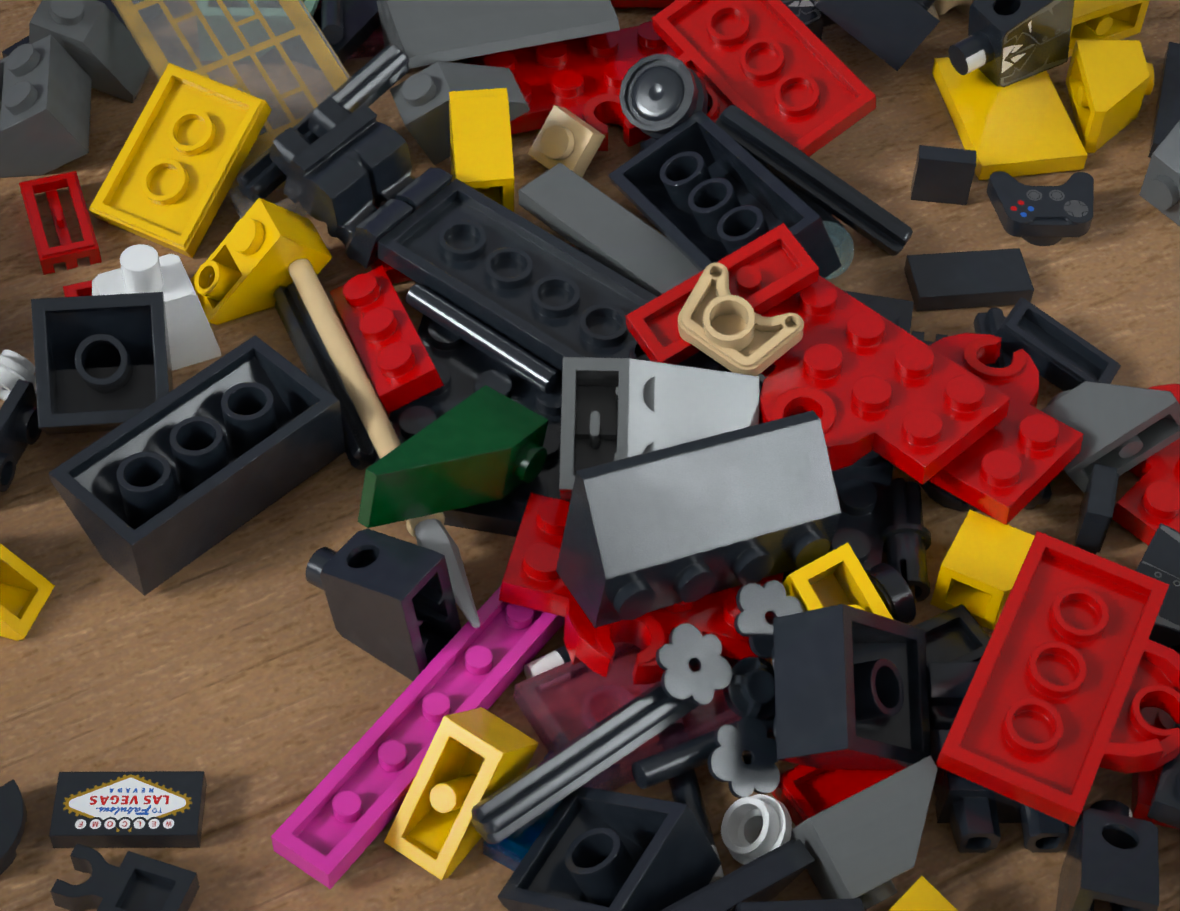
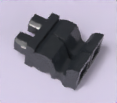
(350, 173)
(969, 807)

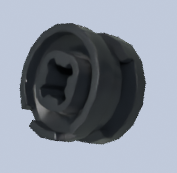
(661, 94)

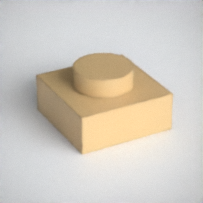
(566, 141)

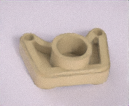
(731, 330)

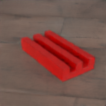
(67, 251)

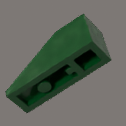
(457, 461)

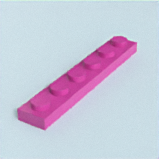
(376, 773)

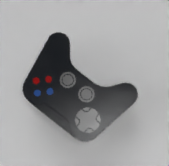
(1043, 212)

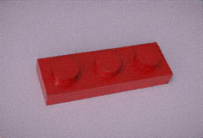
(759, 272)
(385, 339)

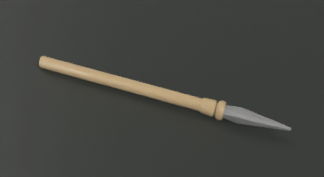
(426, 529)

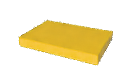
(1012, 126)
(180, 160)

